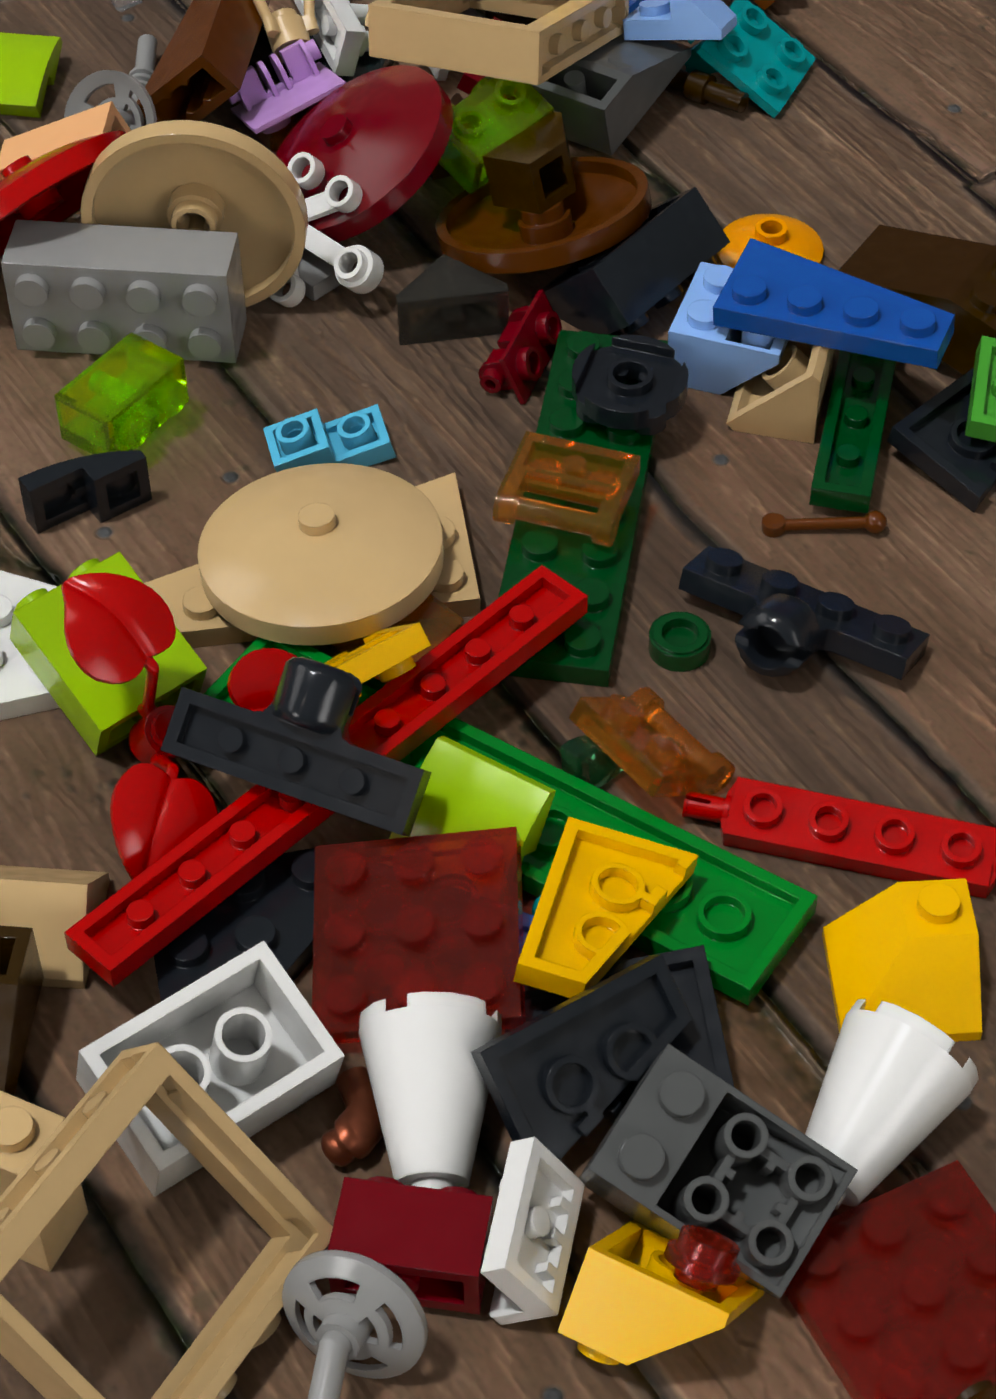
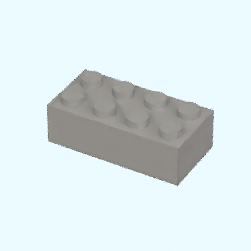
(98, 283)

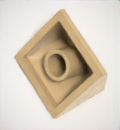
(786, 398)
(50, 905)

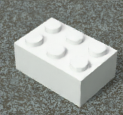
(241, 1038)

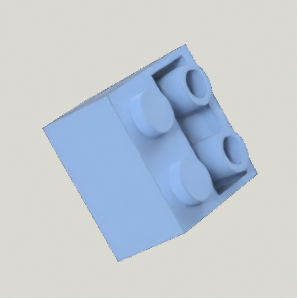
(714, 354)

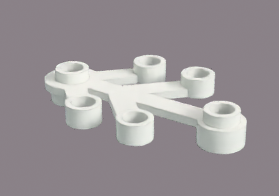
(369, 266)

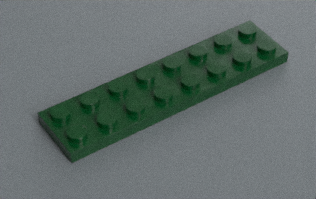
(588, 646)

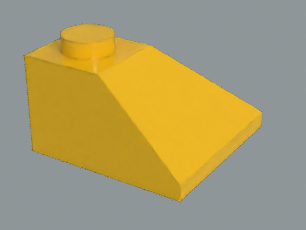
(911, 950)
(633, 1305)

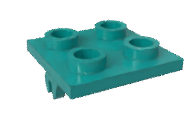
(755, 58)

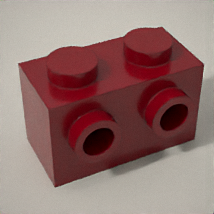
(420, 1234)

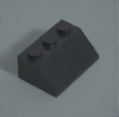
(640, 272)

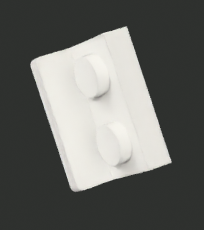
(531, 1233)

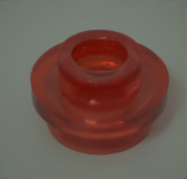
(703, 1258)

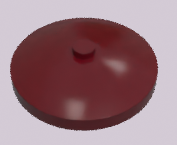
(380, 133)

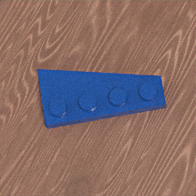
(823, 307)

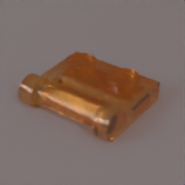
(572, 474)
(651, 744)

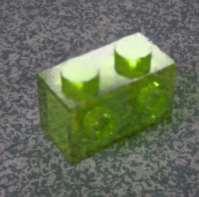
(485, 120)
(122, 397)

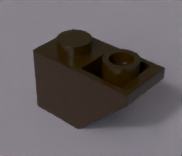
(532, 167)

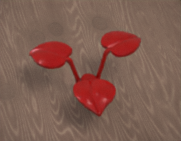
(113, 633)

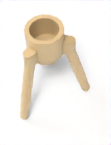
(287, 26)

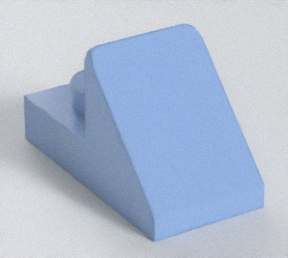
(679, 20)

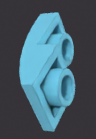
(351, 439)

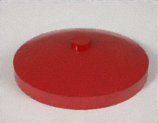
(49, 185)

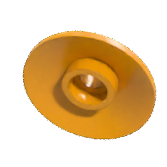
(774, 230)

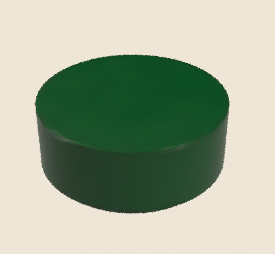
(679, 641)

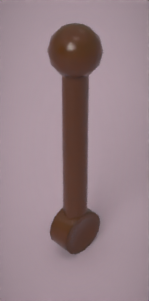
(775, 524)

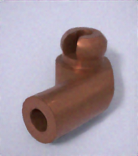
(358, 1126)

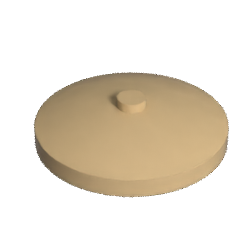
(205, 181)
(321, 554)

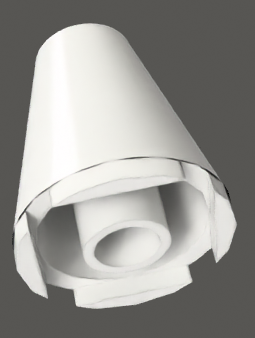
(428, 1083)
(885, 1092)

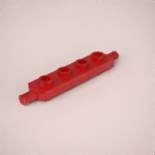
(850, 834)

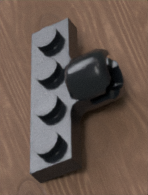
(793, 620)
(301, 747)

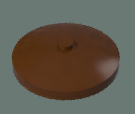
(605, 209)

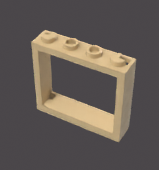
(442, 38)
(251, 1310)

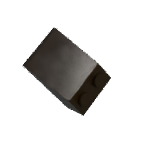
(938, 272)

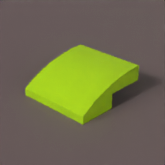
(26, 69)
(479, 794)

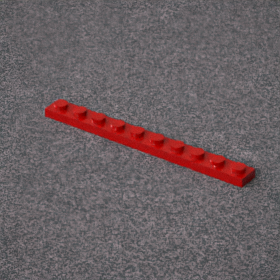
(267, 823)

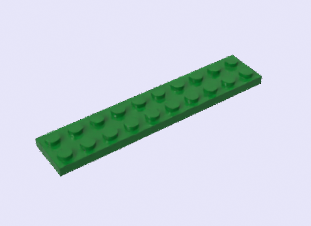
(727, 904)

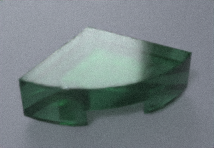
(587, 761)

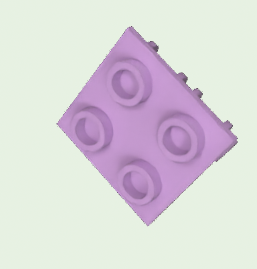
(307, 85)

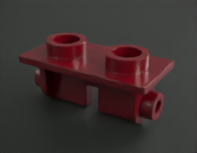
(523, 350)

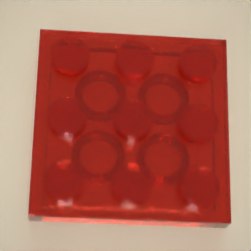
(417, 920)
(906, 1290)

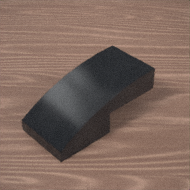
(97, 482)

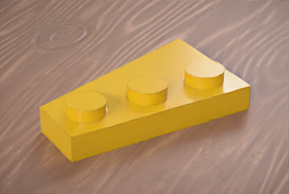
(596, 905)

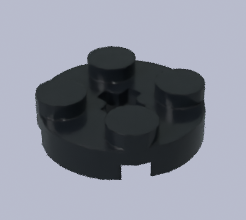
(606, 399)

